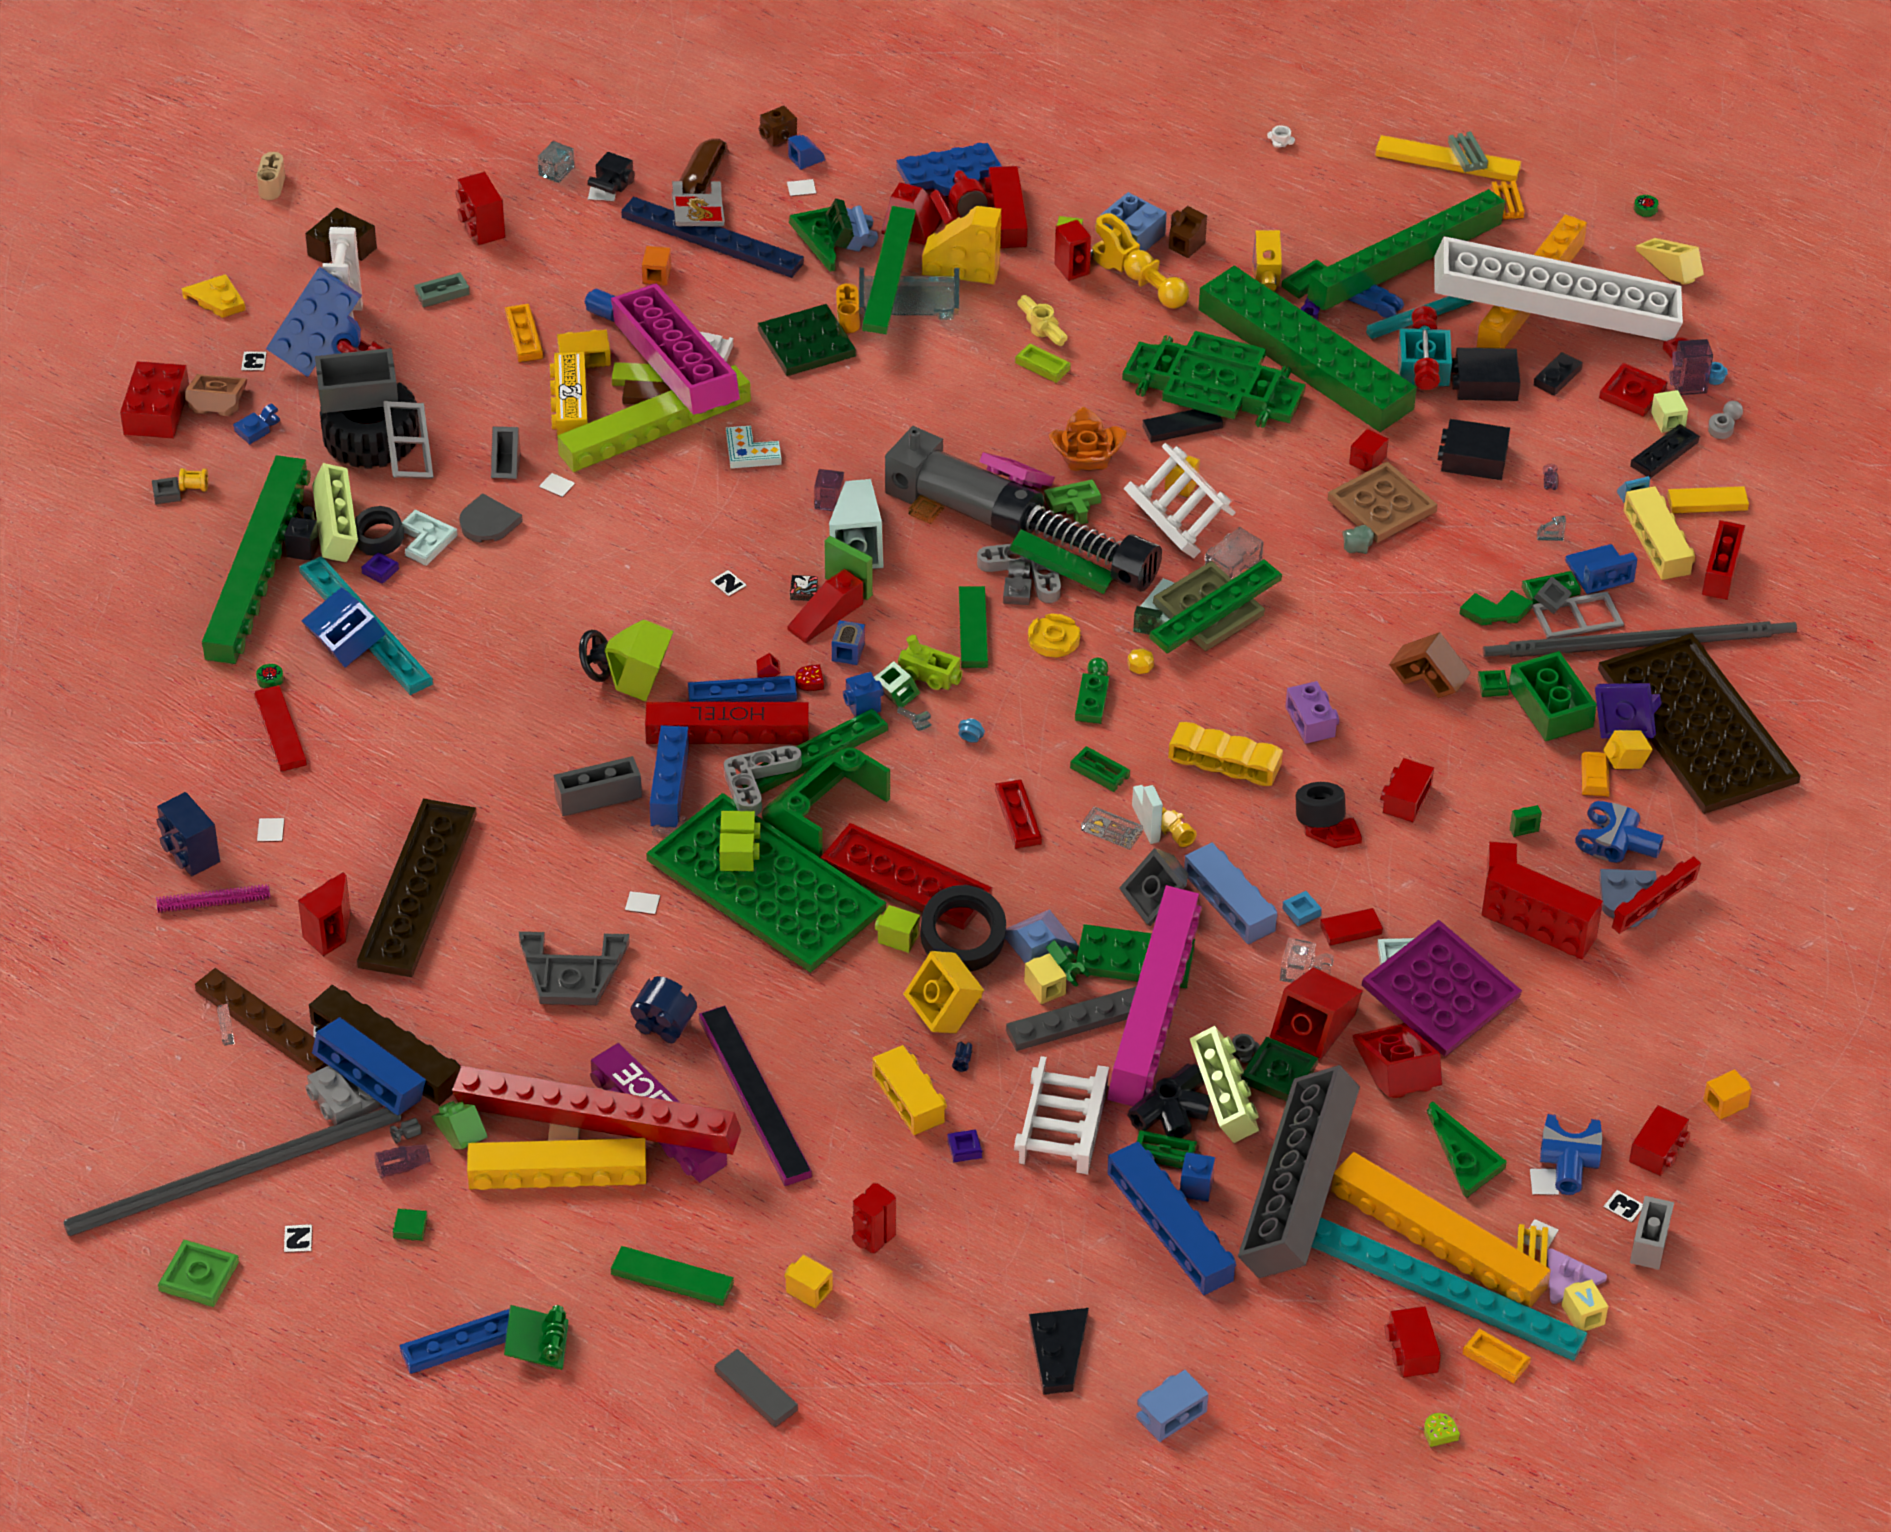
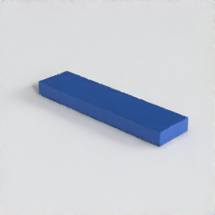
(744, 690)
(455, 1342)

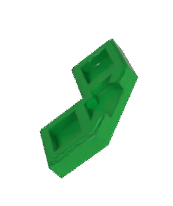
(1484, 612)

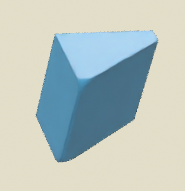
(1632, 485)

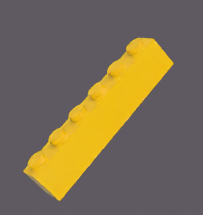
(556, 1163)

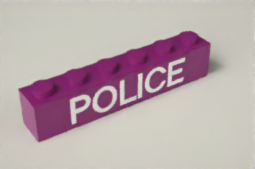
(622, 1073)

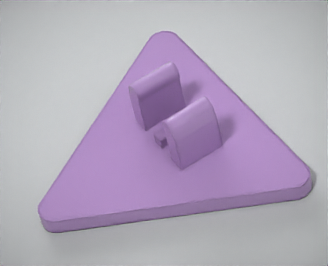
(1566, 1272)

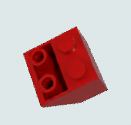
(326, 915)

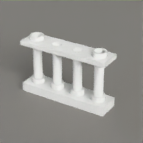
(345, 260)
(1157, 508)
(1086, 1130)

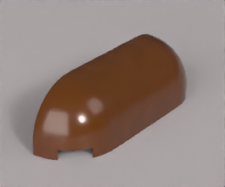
(703, 166)

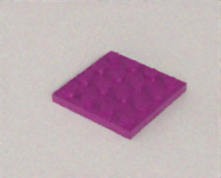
(1441, 988)

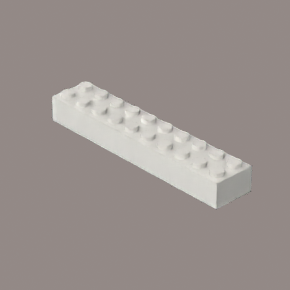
(1558, 289)

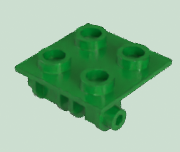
(537, 1336)

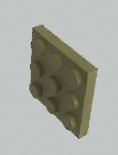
(1194, 588)

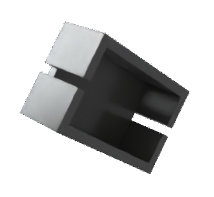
(356, 380)

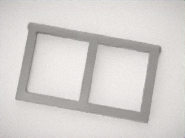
(413, 440)
(1571, 602)

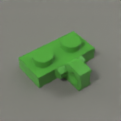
(1073, 499)

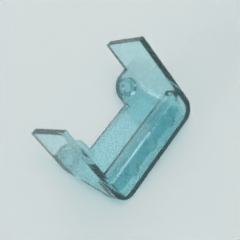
(918, 295)

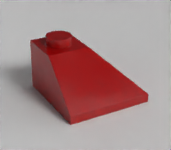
(927, 216)

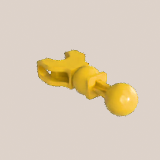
(1124, 254)

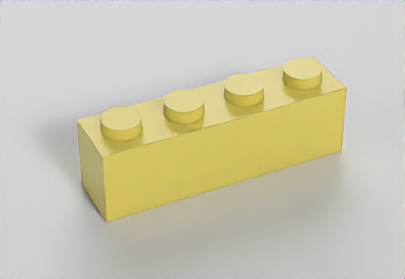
(1659, 533)

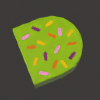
(1440, 1429)

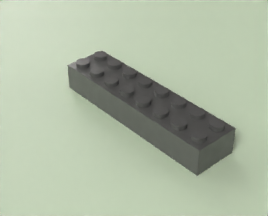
(1299, 1172)

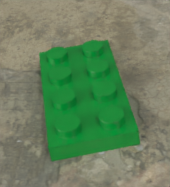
(1118, 953)

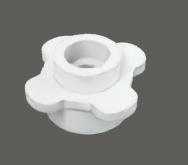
(1281, 136)

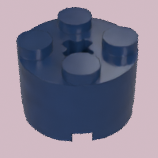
(663, 1009)

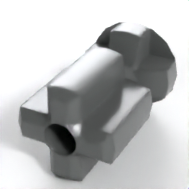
(408, 1129)

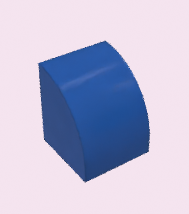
(804, 152)

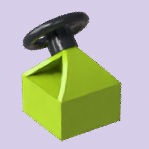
(630, 657)

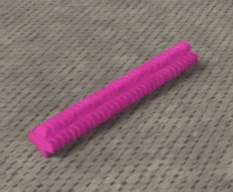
(213, 898)

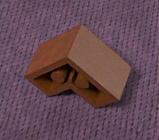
(1434, 662)

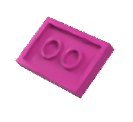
(1016, 471)

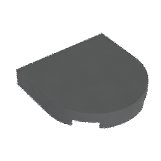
(488, 519)

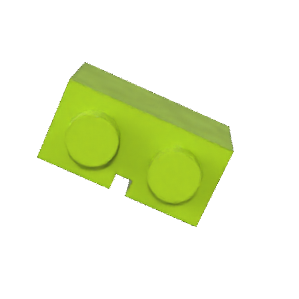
(738, 841)

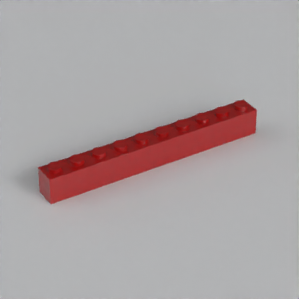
(598, 1110)

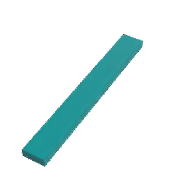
(388, 648)

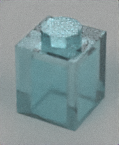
(555, 161)

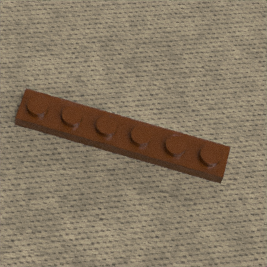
(260, 1019)

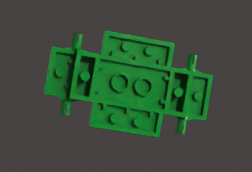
(1215, 377)

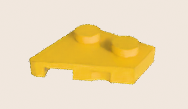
(216, 295)

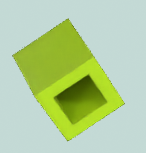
(898, 928)

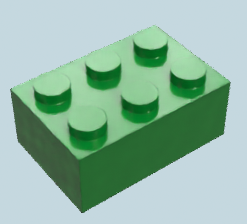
(1552, 696)

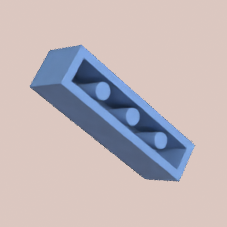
(1230, 893)

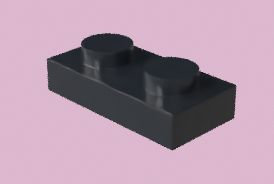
(1558, 373)

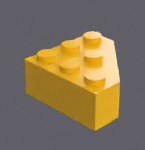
(966, 244)

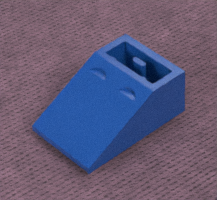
(344, 626)

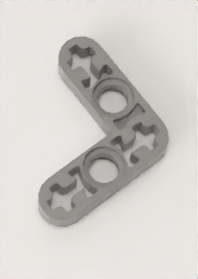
(1040, 580)
(787, 759)

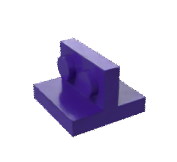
(1626, 708)

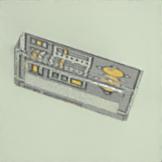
(1112, 828)

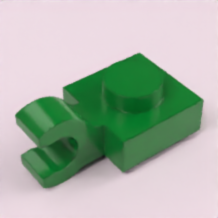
(1065, 959)

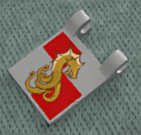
(698, 208)

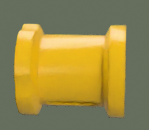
(193, 479)

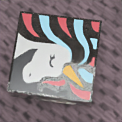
(803, 587)

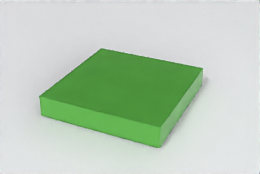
(842, 556)
(198, 1273)

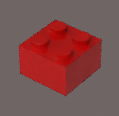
(480, 208)

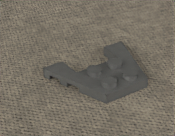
(571, 977)

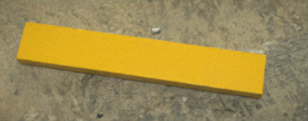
(1443, 158)

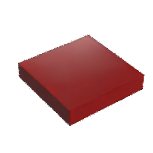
(1632, 389)

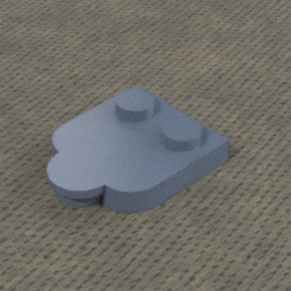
(1622, 886)

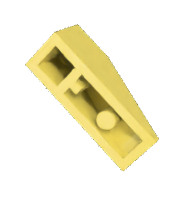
(1673, 259)

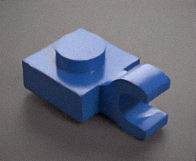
(254, 426)

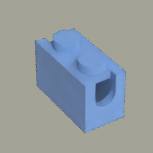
(1172, 1405)

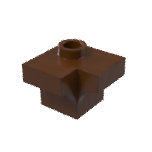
(1187, 231)

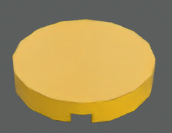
(1054, 635)

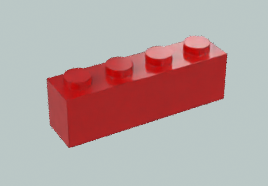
(1006, 194)

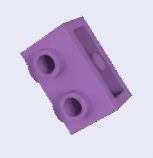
(1311, 712)

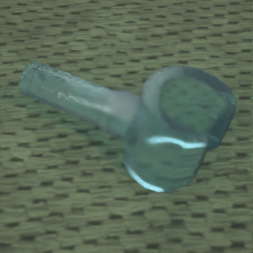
(919, 721)

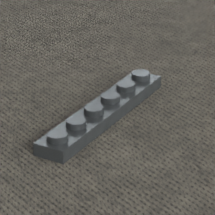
(1070, 1019)

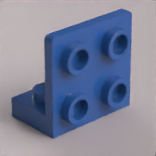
(1602, 568)

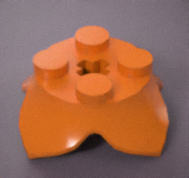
(1086, 441)

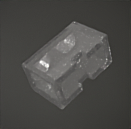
(1236, 552)

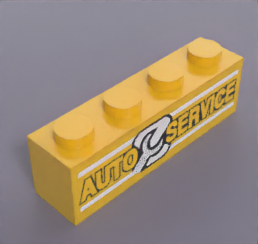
(570, 391)

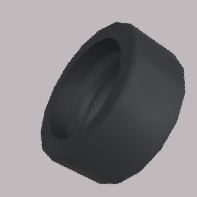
(374, 516)

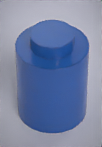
(600, 303)

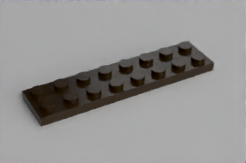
(417, 888)

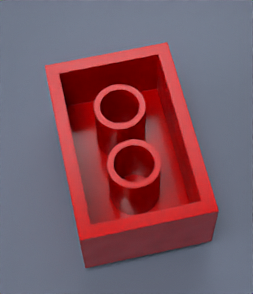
(154, 400)

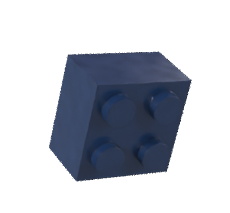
(188, 834)

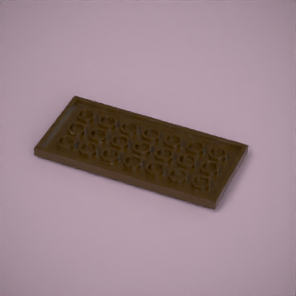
(1704, 724)

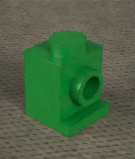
(897, 684)

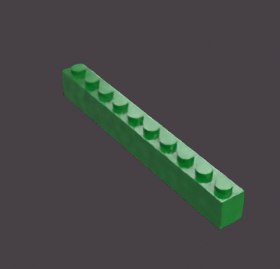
(1404, 249)
(255, 560)

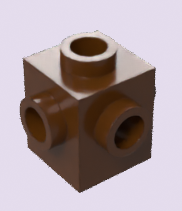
(778, 125)

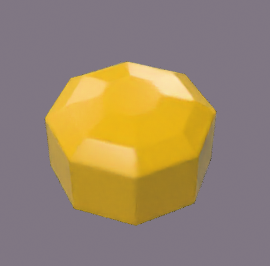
(1140, 661)

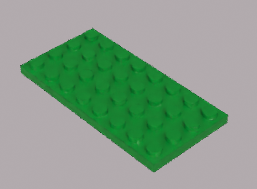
(788, 898)

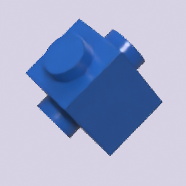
(863, 693)

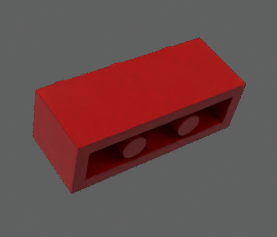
(1723, 560)

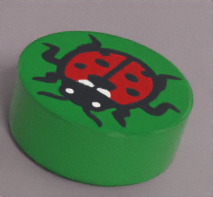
(1646, 205)
(269, 675)

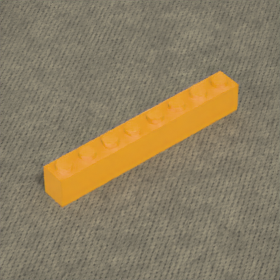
(1562, 245)
(1440, 1230)

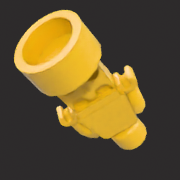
(1181, 832)

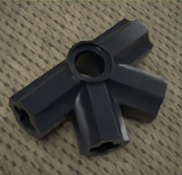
(1173, 1103)

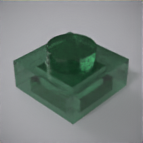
(1146, 619)

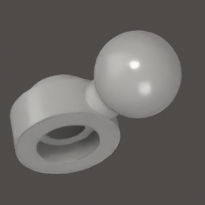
(1722, 424)

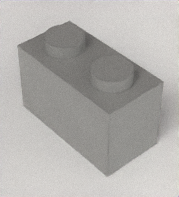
(1651, 1232)

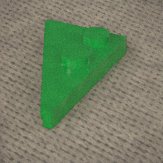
(815, 233)
(1468, 1156)

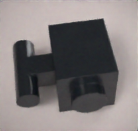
(612, 173)
(302, 536)

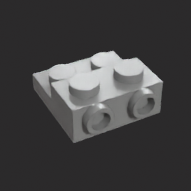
(338, 1096)

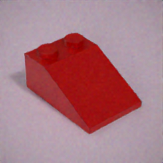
(1399, 1060)

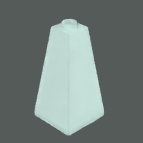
(858, 520)

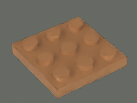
(1382, 501)

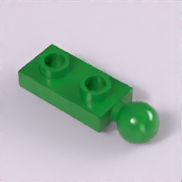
(1093, 692)

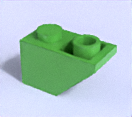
(460, 1124)

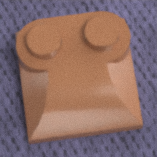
(215, 394)

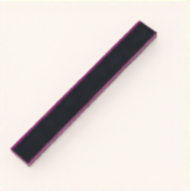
(755, 1096)

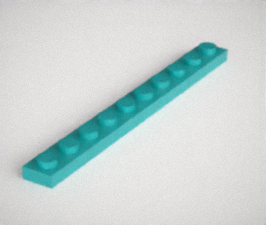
(1449, 1289)

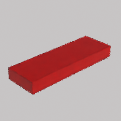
(1018, 814)

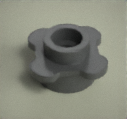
(1245, 1047)

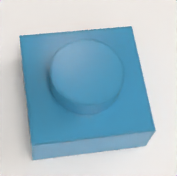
(1302, 908)

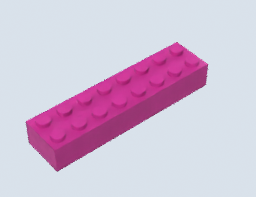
(675, 349)
(1155, 997)

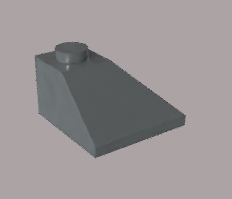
(1148, 881)

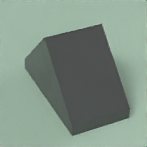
(505, 452)

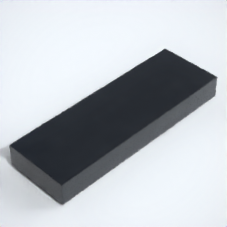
(1180, 424)
(1664, 451)

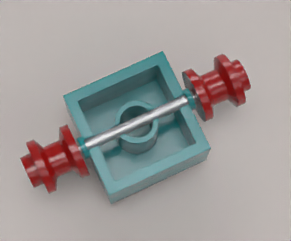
(1425, 351)

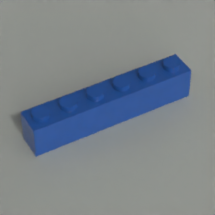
(1171, 1218)

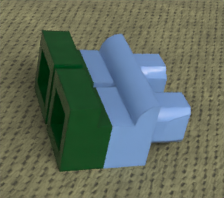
(850, 226)

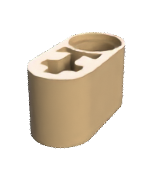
(271, 175)

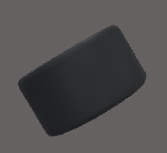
(1320, 804)

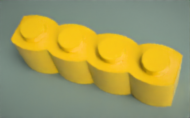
(1224, 753)

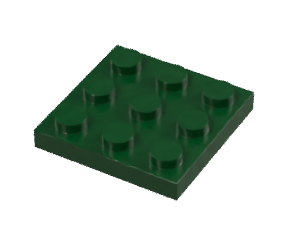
(806, 339)

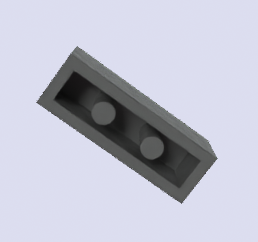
(597, 786)

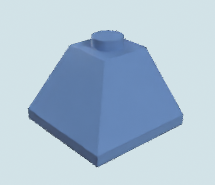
(1034, 934)

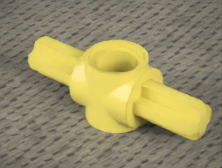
(1042, 320)

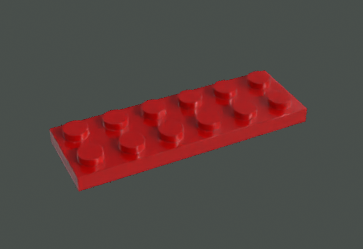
(897, 871)

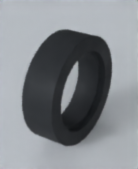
(971, 898)

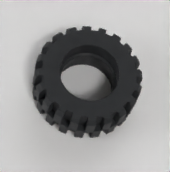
(368, 443)

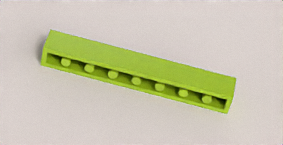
(636, 427)

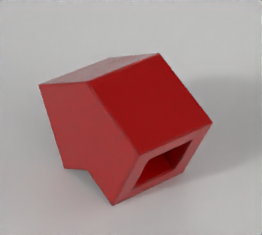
(767, 666)

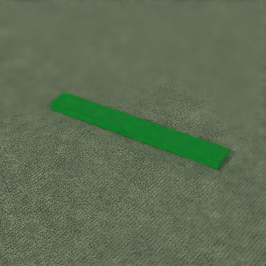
(889, 270)

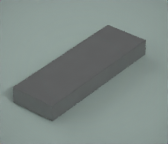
(756, 1387)

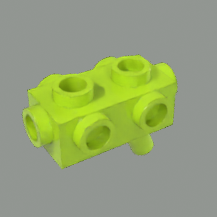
(930, 665)

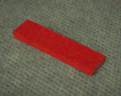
(280, 728)

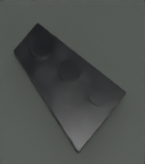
(1057, 1347)

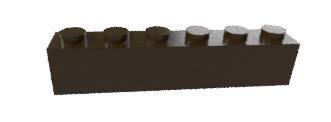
(422, 1058)

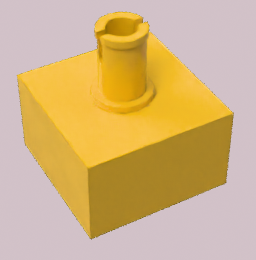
(943, 992)

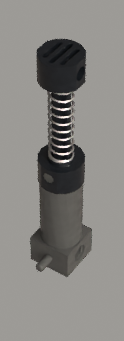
(922, 468)

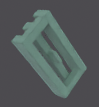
(1471, 149)
(442, 289)

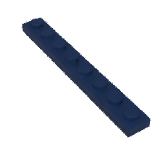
(714, 238)

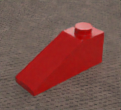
(829, 604)

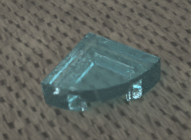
(1552, 530)

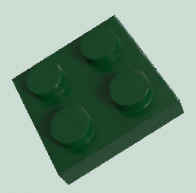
(1276, 1067)

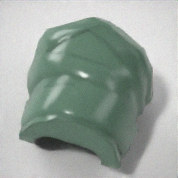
(1358, 539)

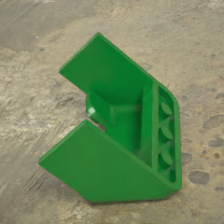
(791, 806)

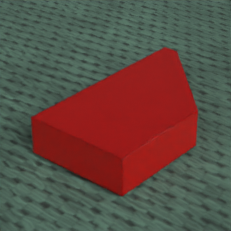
(1340, 835)

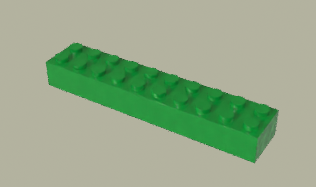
(1308, 348)

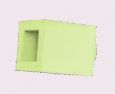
(1669, 410)

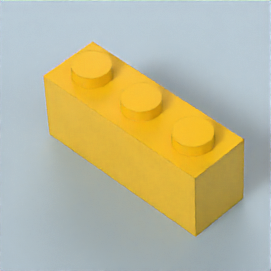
(909, 1089)

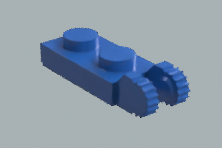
(1379, 300)

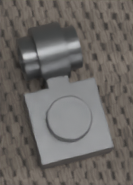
(1017, 584)

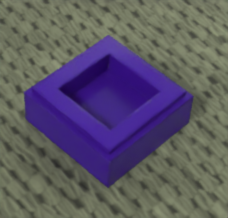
(380, 568)
(964, 1145)

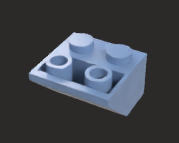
(1142, 218)

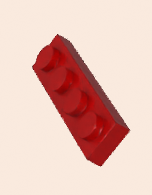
(1662, 890)

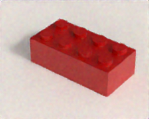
(1542, 908)

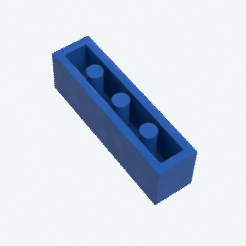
(669, 776)
(368, 1066)

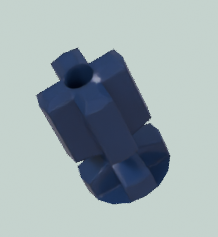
(962, 1056)

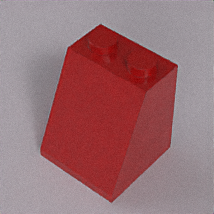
(1315, 1012)

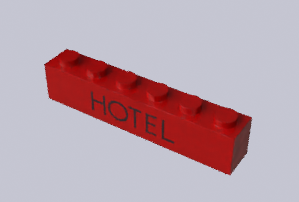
(731, 721)

